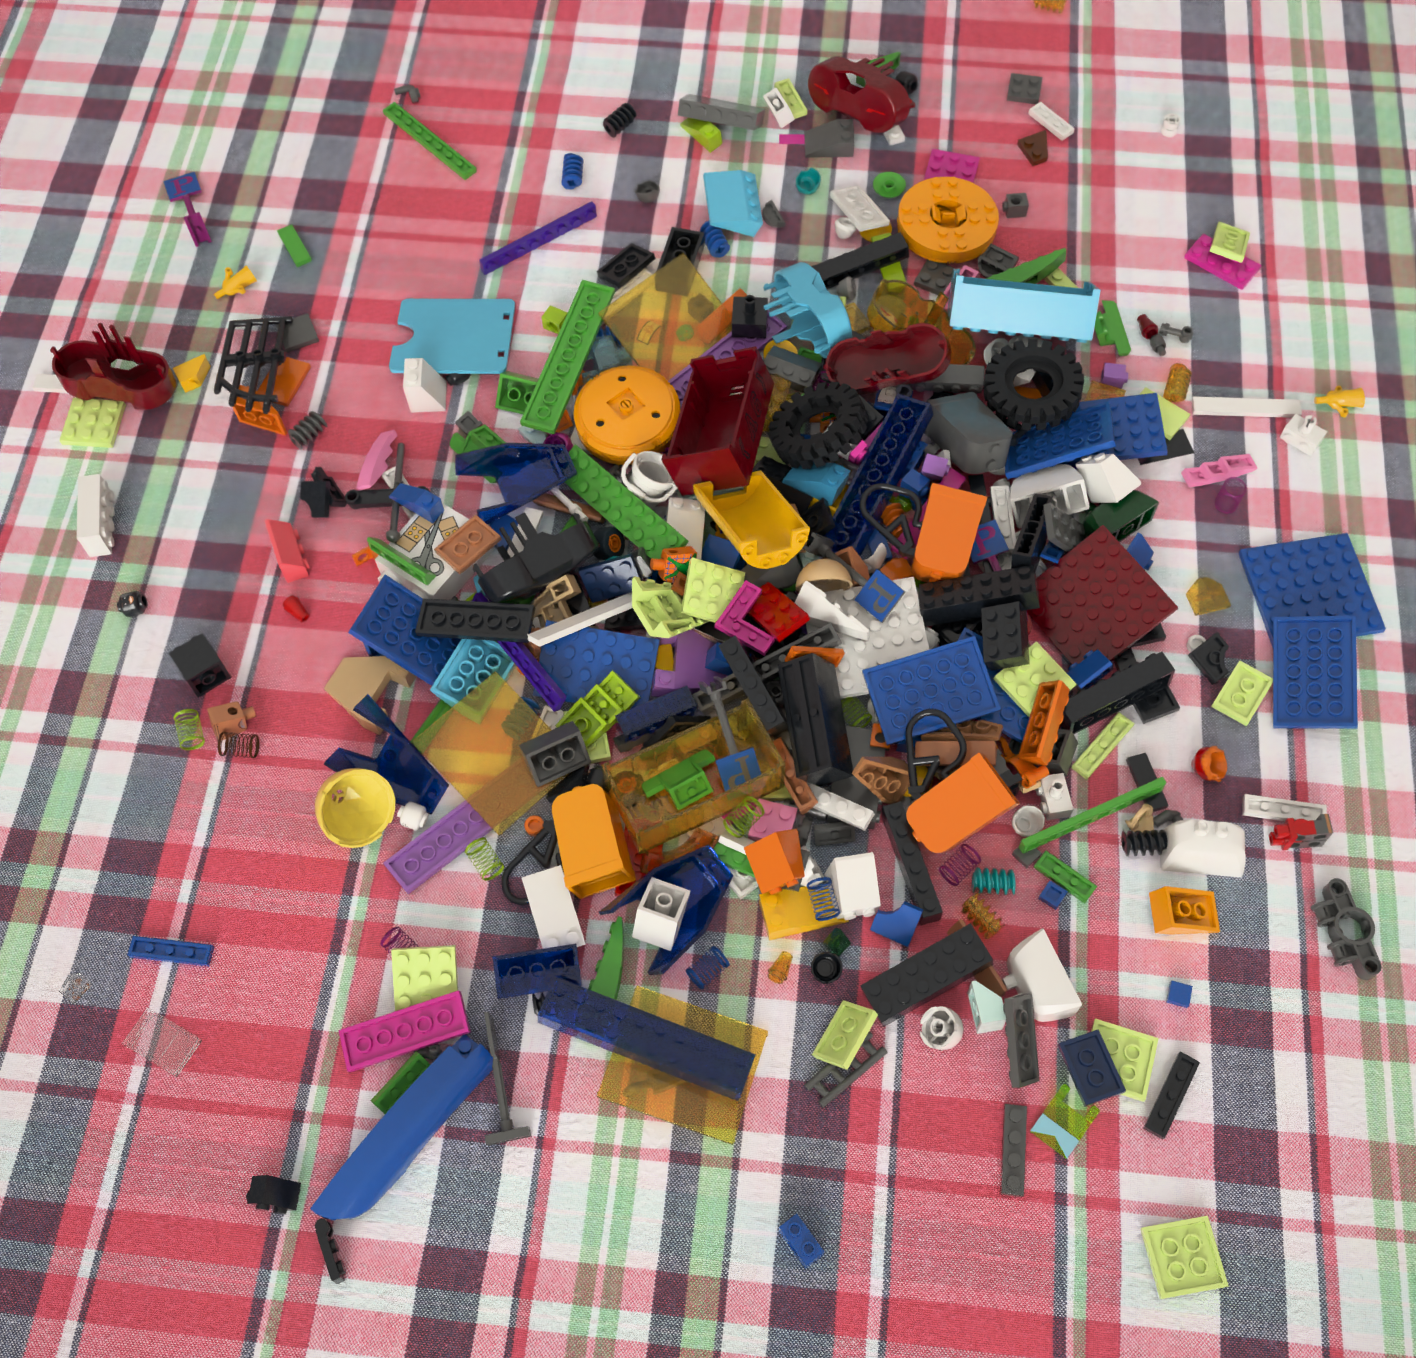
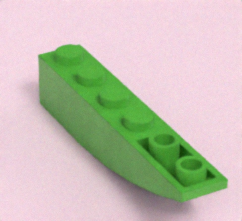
(1033, 270)
(610, 967)

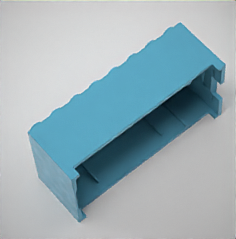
(1023, 308)

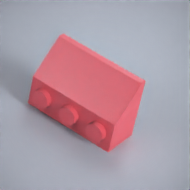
(287, 550)

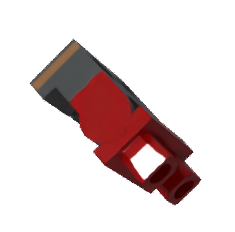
(1302, 833)

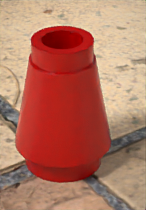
(295, 608)

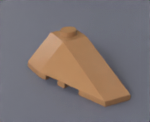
(971, 731)
(883, 777)

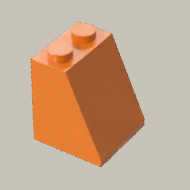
(776, 861)

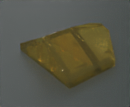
(1207, 596)

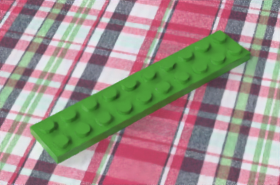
(567, 357)
(621, 506)

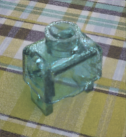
(605, 356)

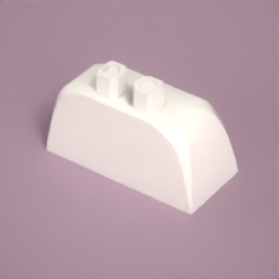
(1058, 481)
(1204, 848)
(1038, 971)

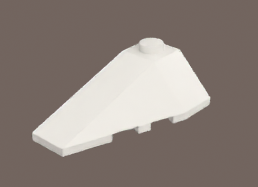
(823, 612)

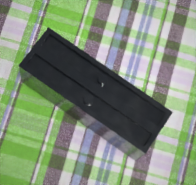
(815, 720)

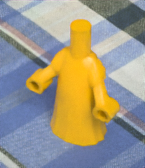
(236, 283)
(1343, 398)

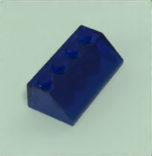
(653, 714)
(534, 970)

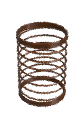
(228, 744)

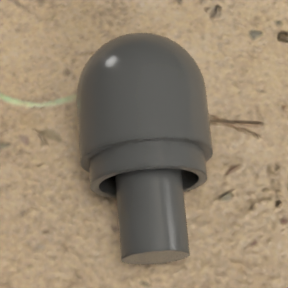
(1158, 344)

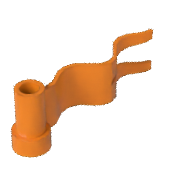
(1027, 770)

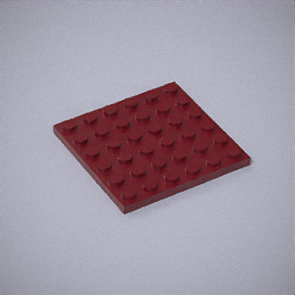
(1098, 599)

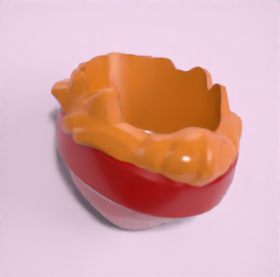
(1210, 763)

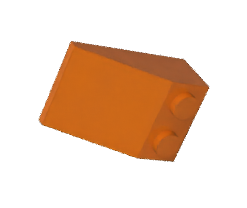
(270, 421)

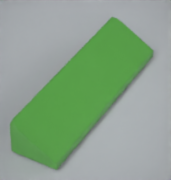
(401, 560)

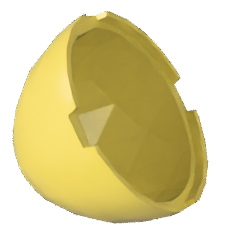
(362, 811)

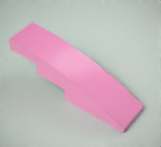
(375, 462)
(1219, 470)

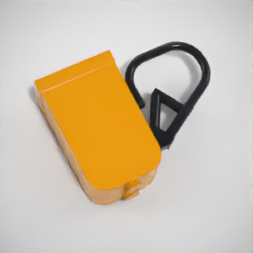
(589, 844)

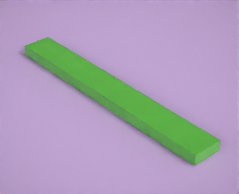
(429, 140)
(1092, 815)

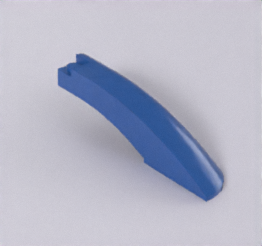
(404, 1131)

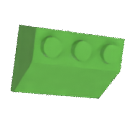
(514, 391)

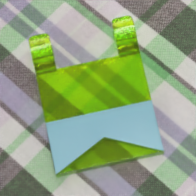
(1061, 1125)

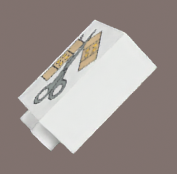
(418, 543)

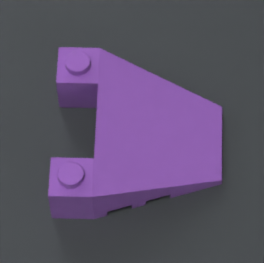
(688, 664)

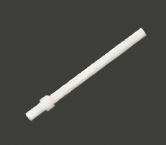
(573, 507)

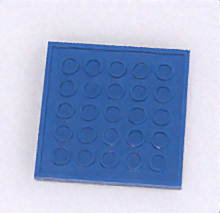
(1311, 580)

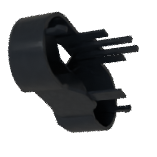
(540, 563)

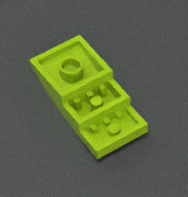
(597, 710)

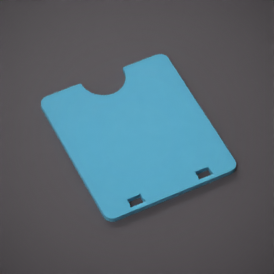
(456, 335)

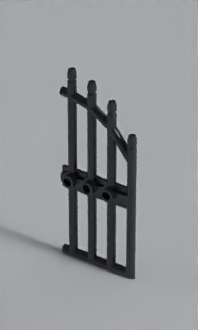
(258, 358)

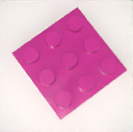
(951, 165)

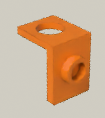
(369, 555)
(875, 730)

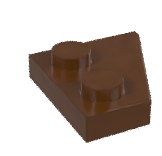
(1035, 147)

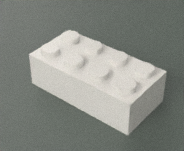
(95, 515)

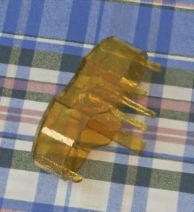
(899, 305)

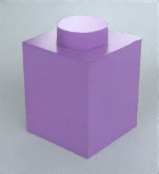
(1114, 375)

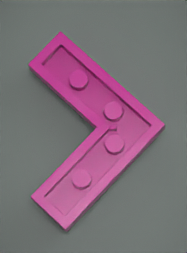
(860, 450)
(732, 621)

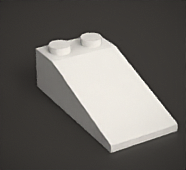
(688, 519)
(553, 908)

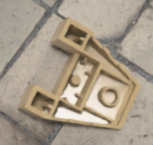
(552, 602)
(363, 676)

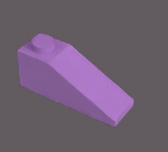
(934, 467)

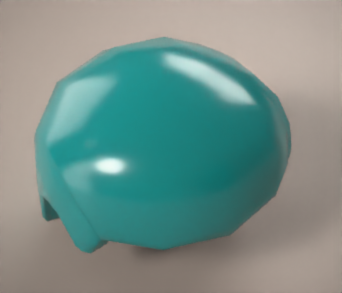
(808, 181)

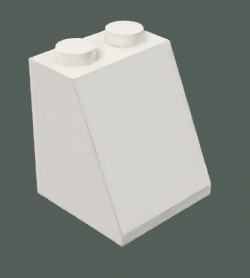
(423, 386)
(1106, 478)
(854, 885)
(660, 913)

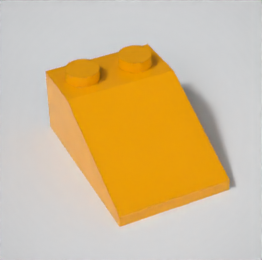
(1183, 911)

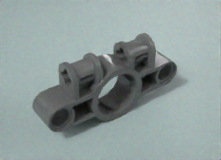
(1344, 950)

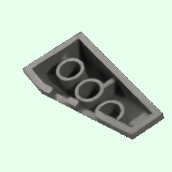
(779, 576)

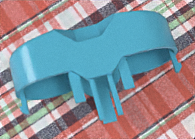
(815, 311)

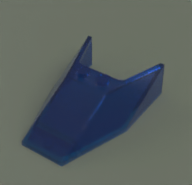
(520, 471)
(398, 762)
(706, 879)

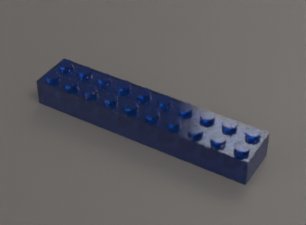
(882, 464)
(646, 1038)

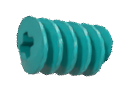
(993, 880)

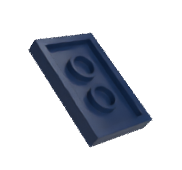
(609, 577)
(1091, 1068)

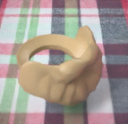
(1142, 820)

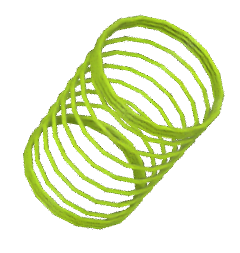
(861, 718)
(187, 722)
(738, 823)
(478, 850)

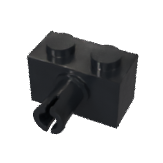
(273, 1193)

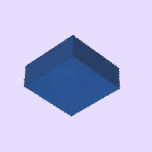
(1052, 895)
(1179, 994)

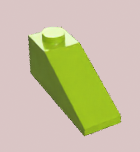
(704, 132)

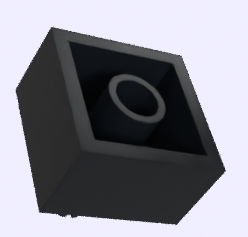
(749, 317)

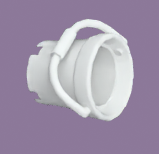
(648, 478)

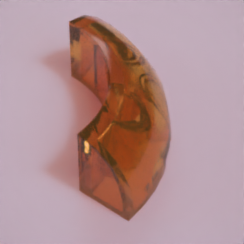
(697, 840)

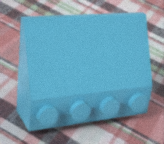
(733, 201)
(469, 667)

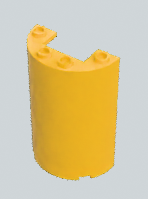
(756, 521)

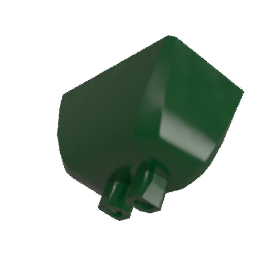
(1121, 517)

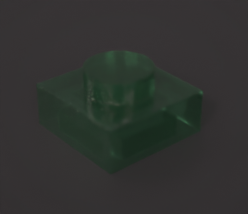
(837, 942)

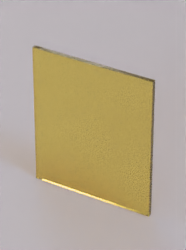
(668, 318)
(480, 752)
(672, 1098)

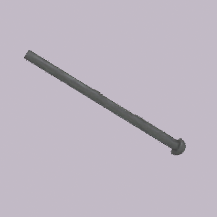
(393, 535)

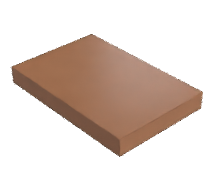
(467, 544)

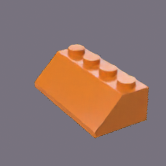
(1044, 722)

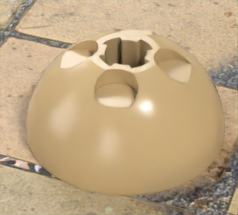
(825, 575)

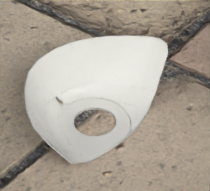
(877, 559)

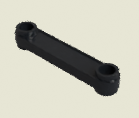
(371, 498)

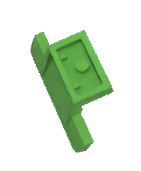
(1111, 329)
(476, 439)
(683, 781)

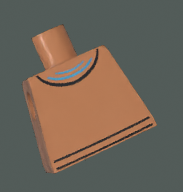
(229, 718)

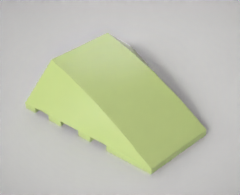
(660, 609)

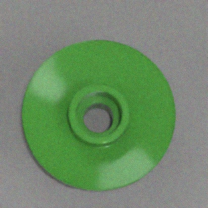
(889, 184)

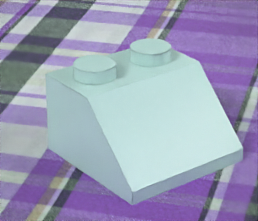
(986, 1008)

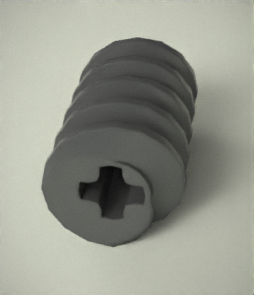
(306, 428)

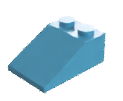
(819, 482)

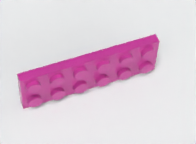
(404, 1031)

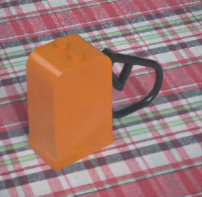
(945, 531)
(960, 802)

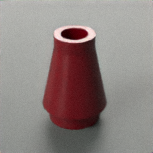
(1147, 327)

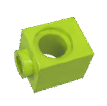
(553, 319)

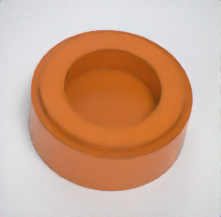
(533, 825)

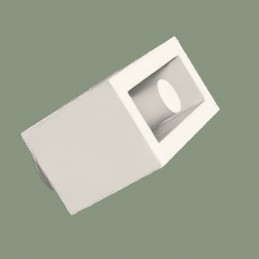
(778, 107)

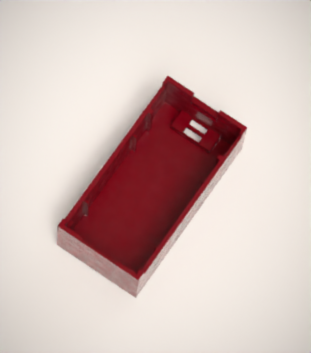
(720, 431)

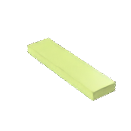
(1102, 745)

